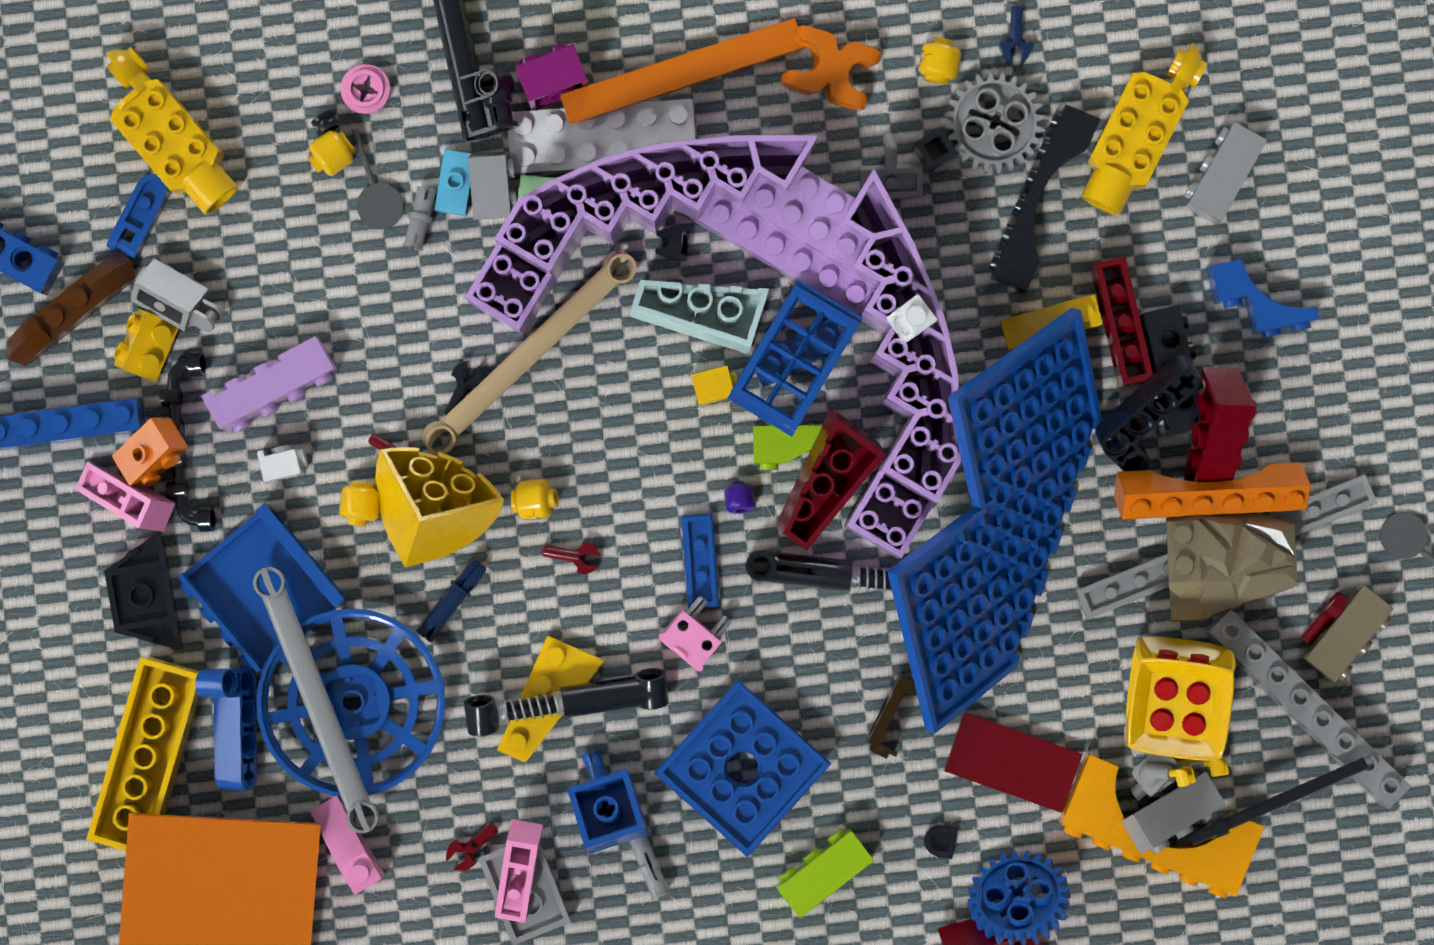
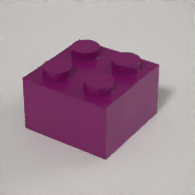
(551, 75)

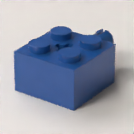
(602, 791)

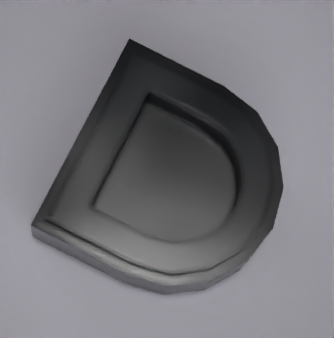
(941, 840)

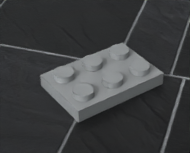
(546, 903)

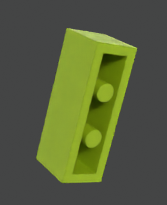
(823, 871)

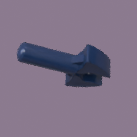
(1016, 37)

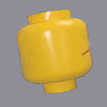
(939, 61)
(331, 152)
(534, 499)
(359, 503)

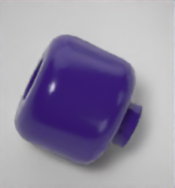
(740, 498)

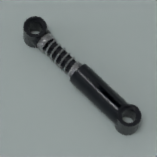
(821, 572)
(644, 690)

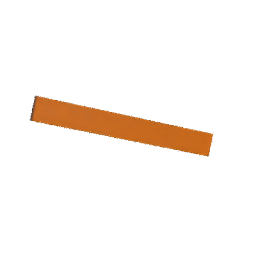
(680, 72)

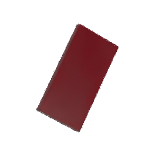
(1012, 762)

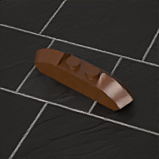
(70, 309)

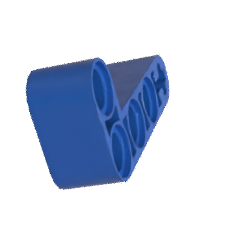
(233, 725)

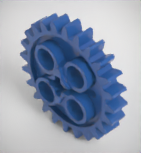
(1019, 898)

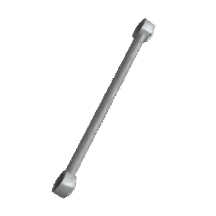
(316, 699)

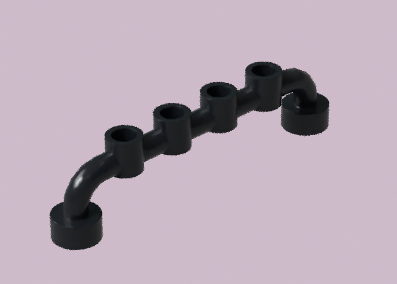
(178, 488)

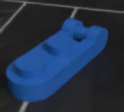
(139, 215)

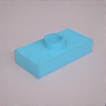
(454, 184)

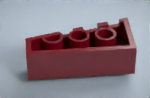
(1222, 426)
(829, 478)

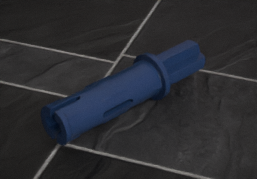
(451, 600)

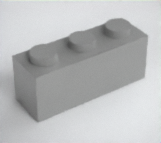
(1224, 172)
(1174, 814)

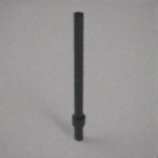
(1221, 826)

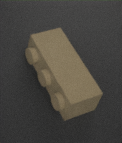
(1348, 634)

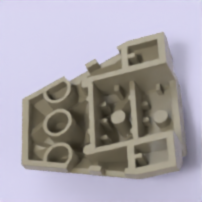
(1227, 562)

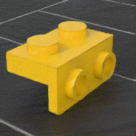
(145, 345)

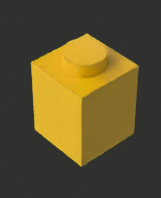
(713, 385)

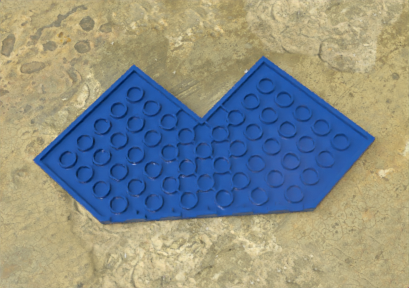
(974, 582)

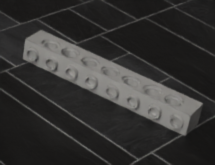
(1306, 707)

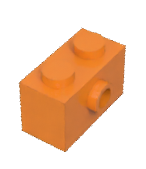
(150, 452)

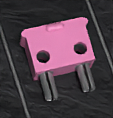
(688, 640)

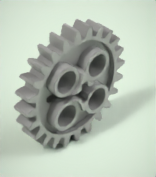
(1005, 96)

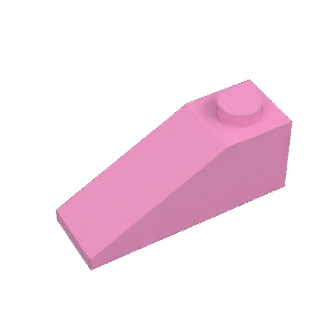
(132, 503)
(346, 846)
(518, 870)

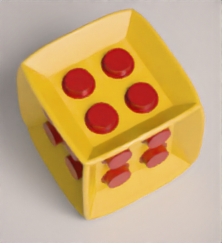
(1179, 698)

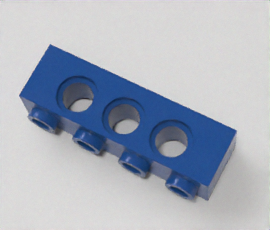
(43, 270)

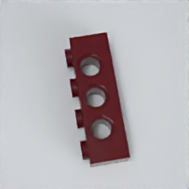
(1121, 321)

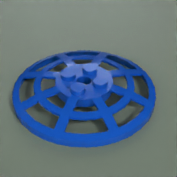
(375, 700)

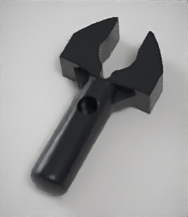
(462, 387)

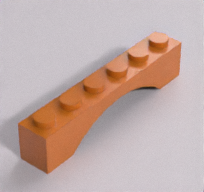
(1156, 496)

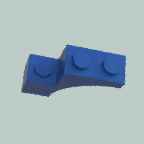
(1231, 284)

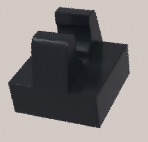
(678, 243)

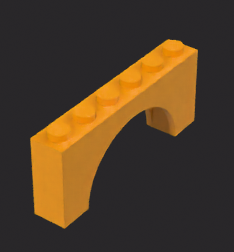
(1096, 813)

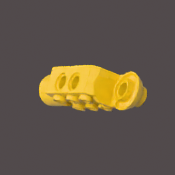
(1139, 131)
(168, 135)

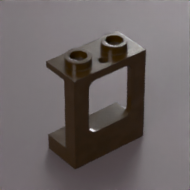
(886, 714)

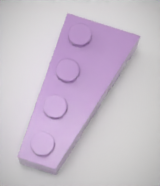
(270, 386)

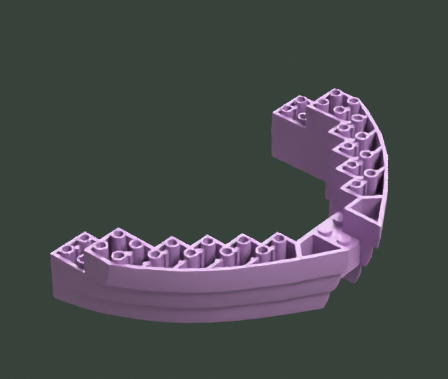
(796, 223)

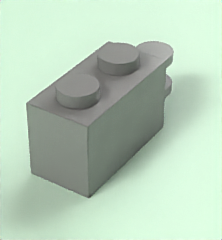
(175, 298)

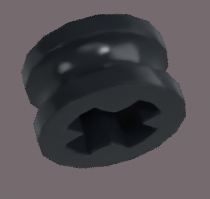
(326, 122)

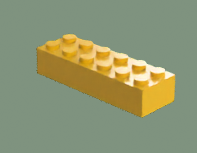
(146, 748)

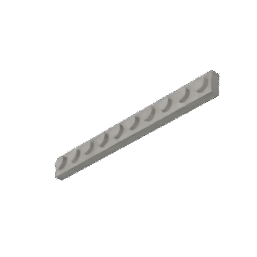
(1154, 574)

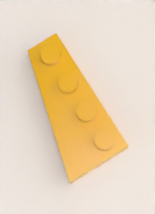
(555, 668)

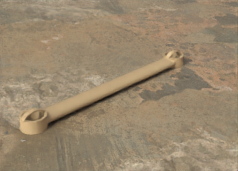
(529, 352)

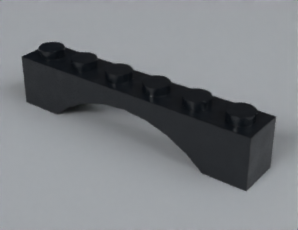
(1019, 256)

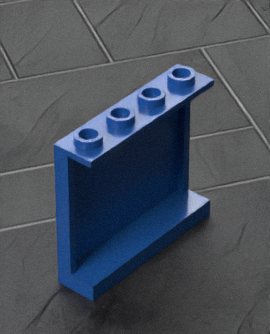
(226, 589)

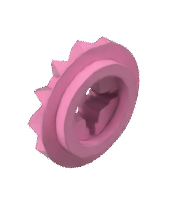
(359, 76)

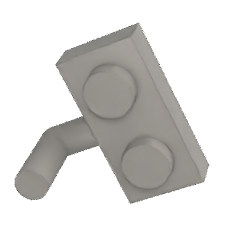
(897, 179)

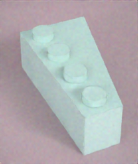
(702, 311)

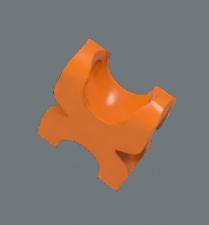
(830, 68)

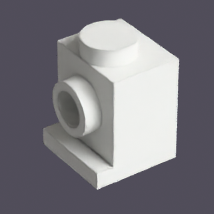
(911, 319)
(282, 463)

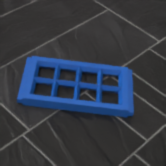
(765, 409)

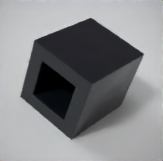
(934, 150)

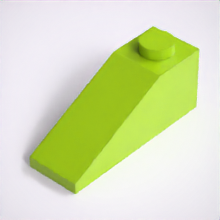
(776, 447)

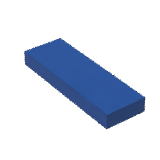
(700, 559)

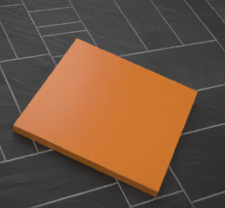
(218, 881)

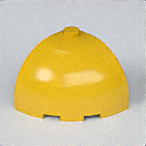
(432, 503)

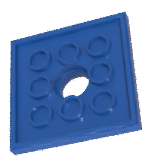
(752, 808)

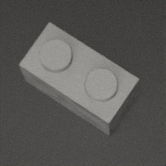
(491, 185)

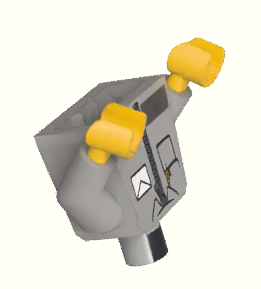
(1162, 774)

